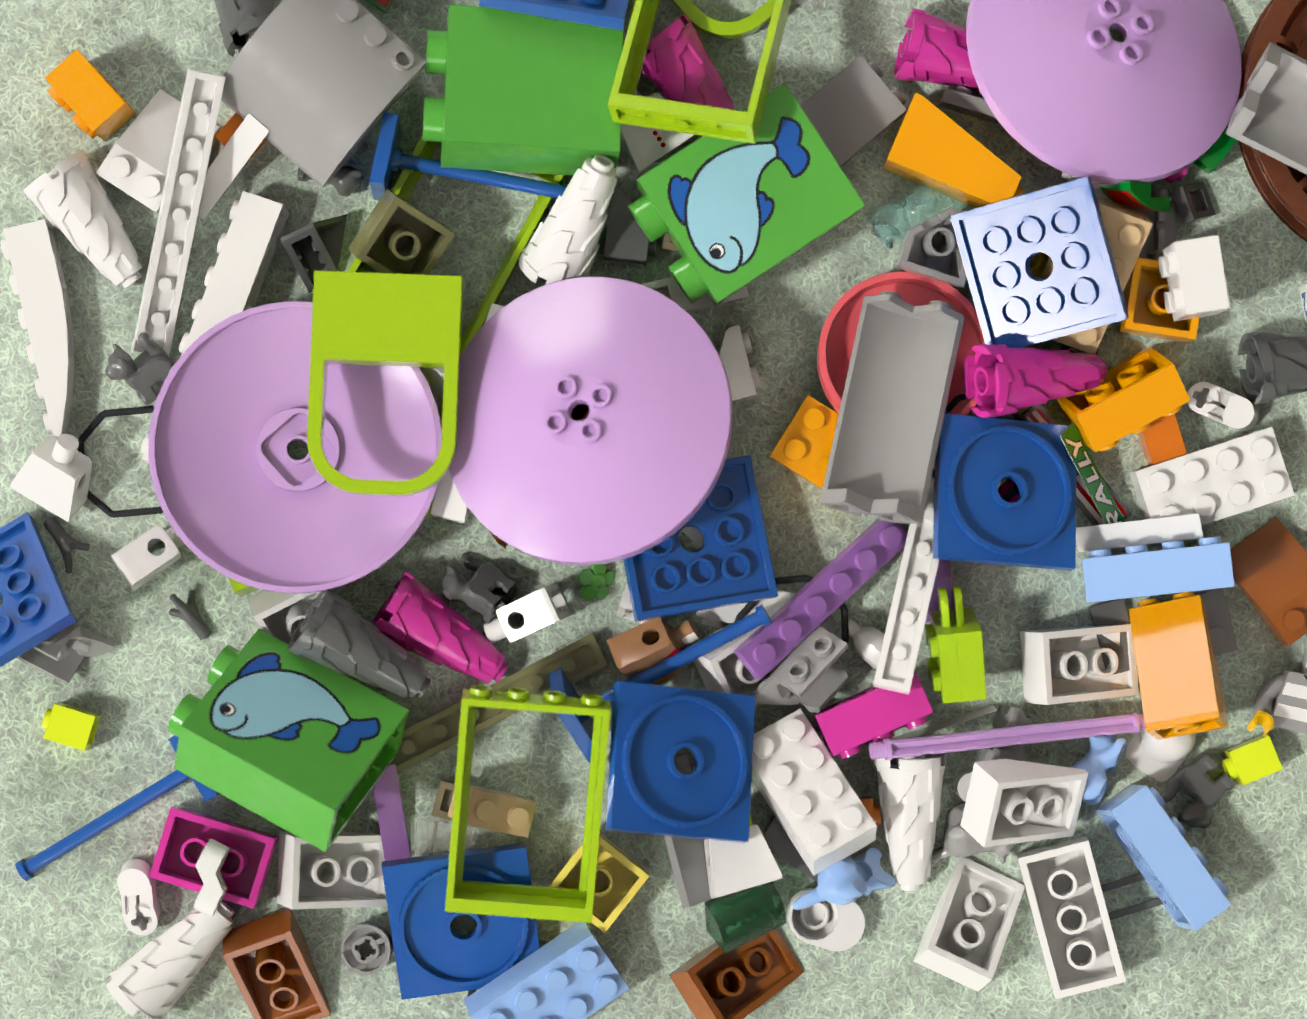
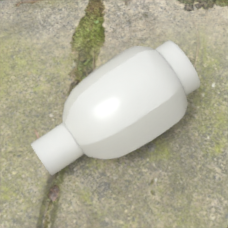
(866, 642)

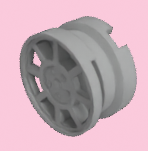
(366, 948)

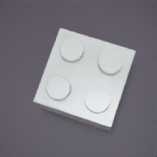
(1194, 278)

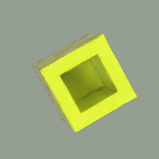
(70, 726)
(1251, 760)

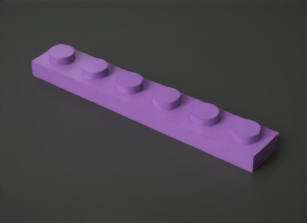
(821, 597)

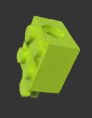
(955, 650)

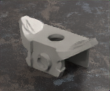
(65, 651)
(808, 672)

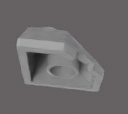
(933, 250)

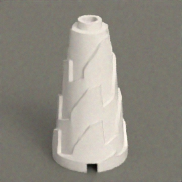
(78, 206)
(568, 238)
(910, 805)
(168, 965)

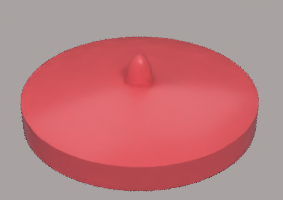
(841, 325)

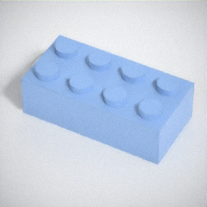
(1157, 572)
(1164, 856)
(558, 981)

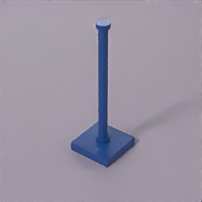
(390, 158)
(581, 726)
(27, 868)

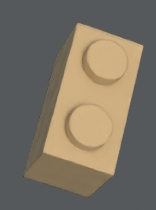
(499, 811)

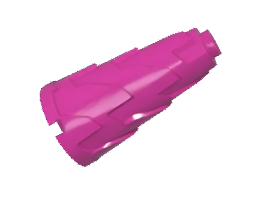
(933, 52)
(683, 67)
(1017, 378)
(436, 632)

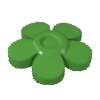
(595, 581)

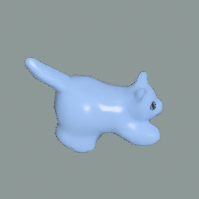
(1103, 756)
(848, 880)

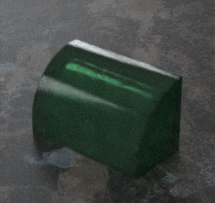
(744, 915)

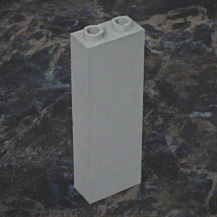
(854, 109)

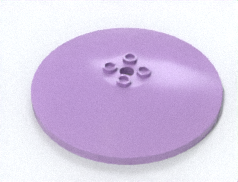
(1102, 103)
(639, 457)
(227, 469)

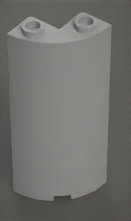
(1275, 108)
(892, 408)

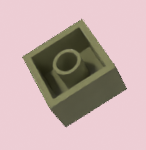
(400, 238)

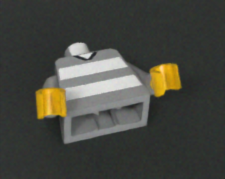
(1282, 702)

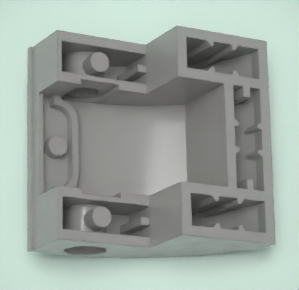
(320, 80)

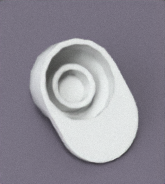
(1159, 757)
(826, 923)

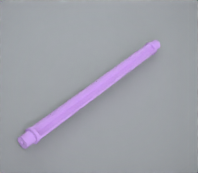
(1007, 736)

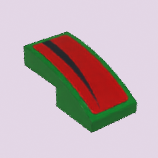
(1136, 196)

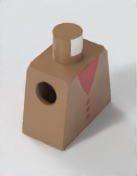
(650, 644)

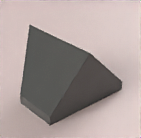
(316, 247)

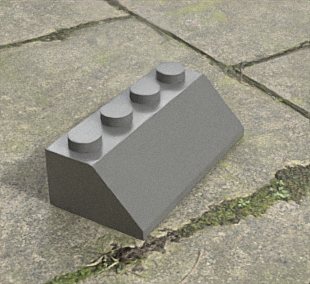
(688, 855)

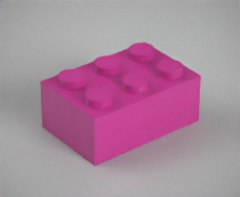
(871, 717)
(243, 869)

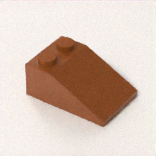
(1273, 577)
(275, 969)
(738, 981)

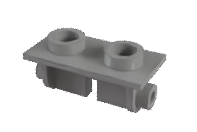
(1163, 228)

